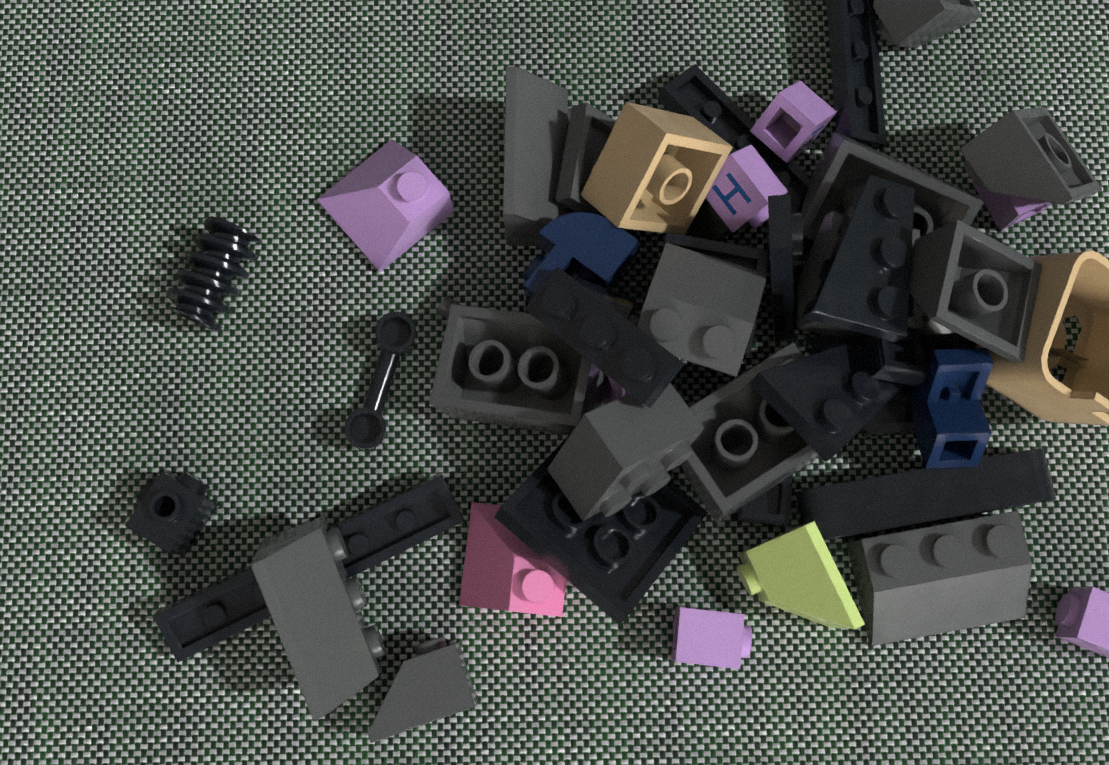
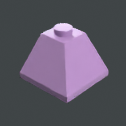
(388, 203)

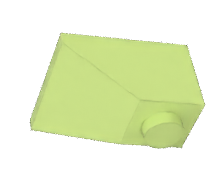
(800, 577)

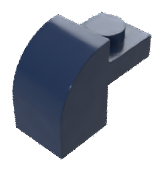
(581, 245)
(948, 408)

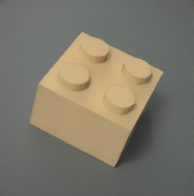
(655, 170)

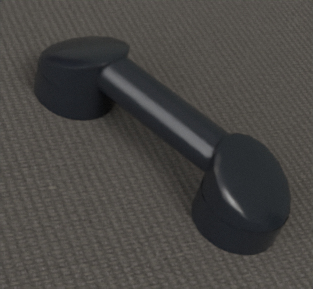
(395, 337)

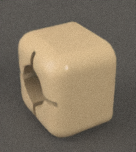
(1066, 288)

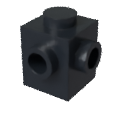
(172, 511)

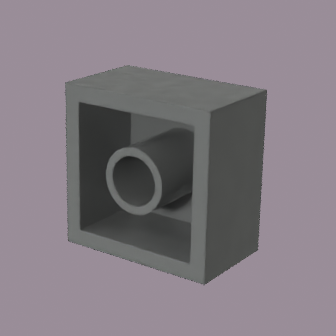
(624, 452)

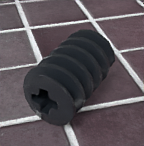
(212, 272)

